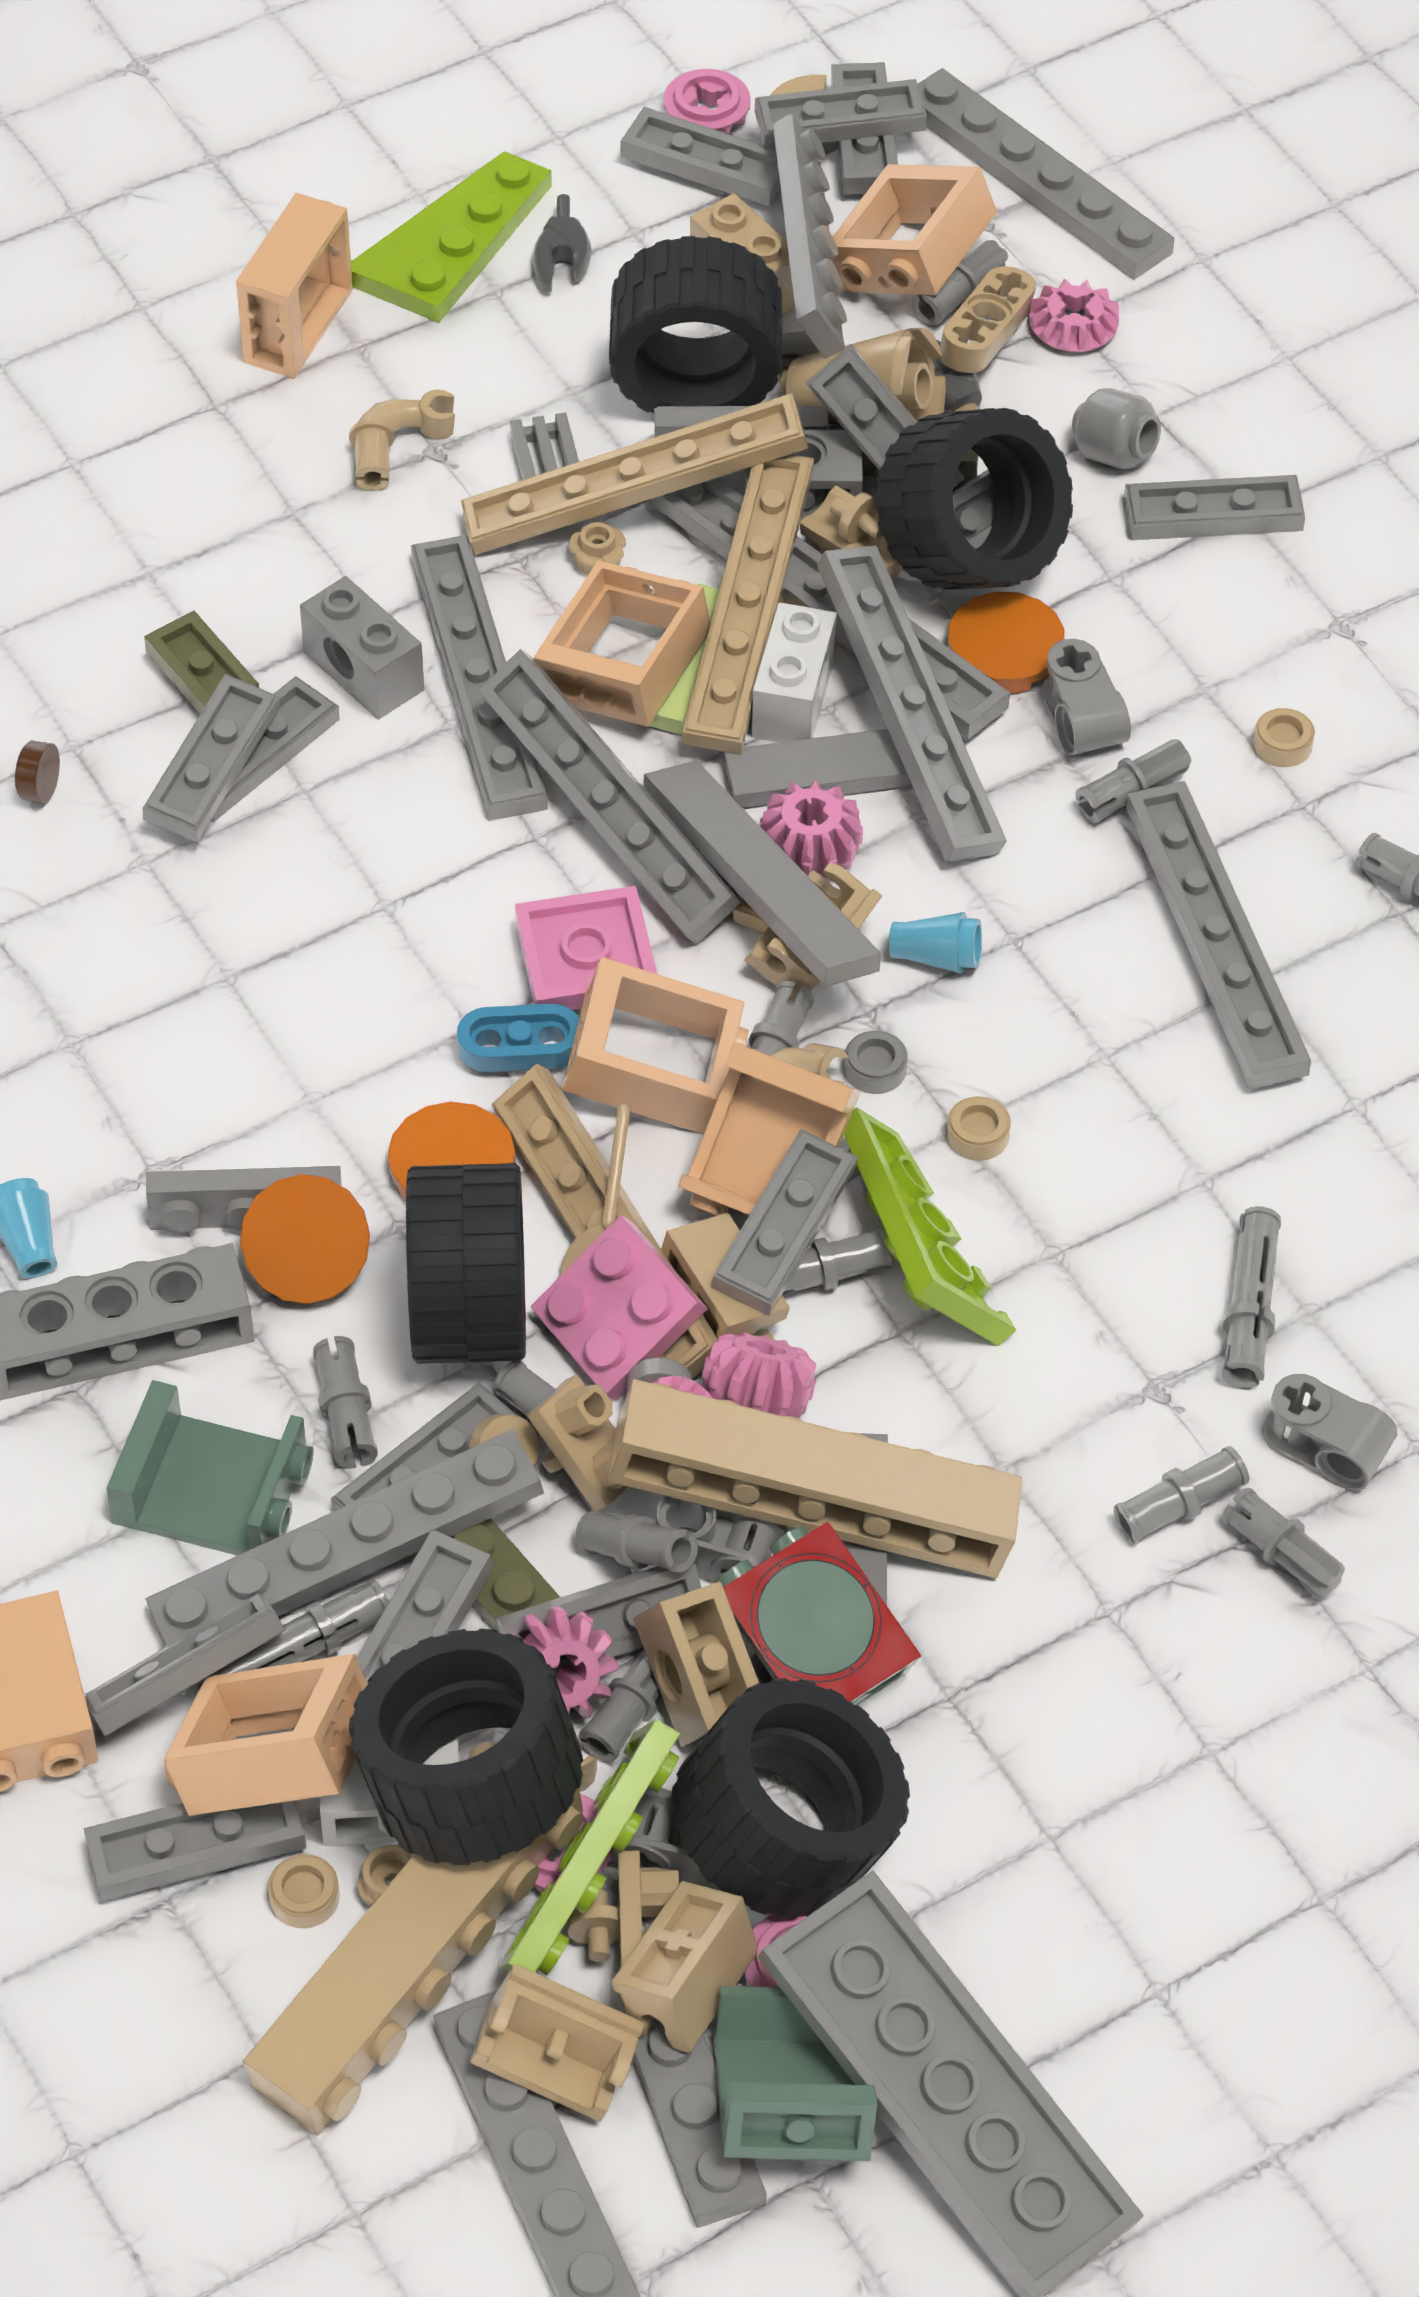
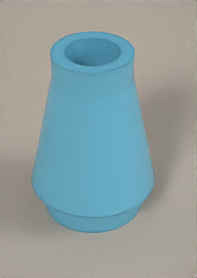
(938, 941)
(27, 1226)

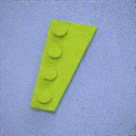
(450, 242)
(920, 1232)
(651, 1764)

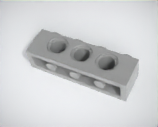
(146, 1334)

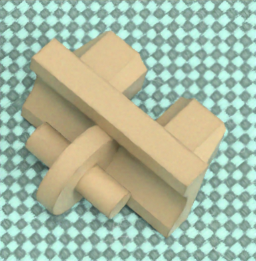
(848, 523)
(580, 1438)
(640, 1894)

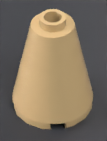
(898, 358)

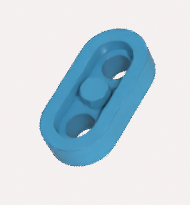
(518, 1037)

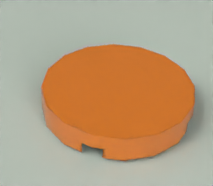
(1006, 637)
(448, 1136)
(305, 1238)

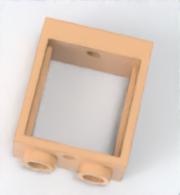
(950, 203)
(294, 285)
(612, 685)
(643, 1087)
(311, 1761)

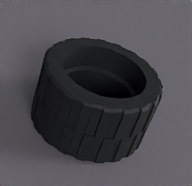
(703, 284)
(1029, 489)
(465, 1263)
(826, 1751)
(484, 1802)

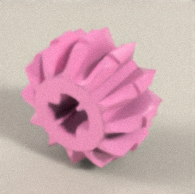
(814, 826)
(760, 1374)
(583, 1649)

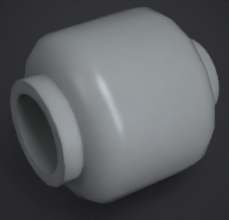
(1116, 428)

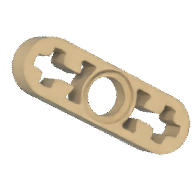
(986, 335)

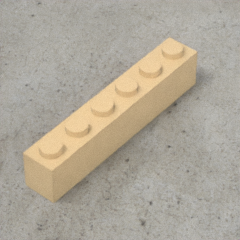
(814, 1475)
(386, 1973)

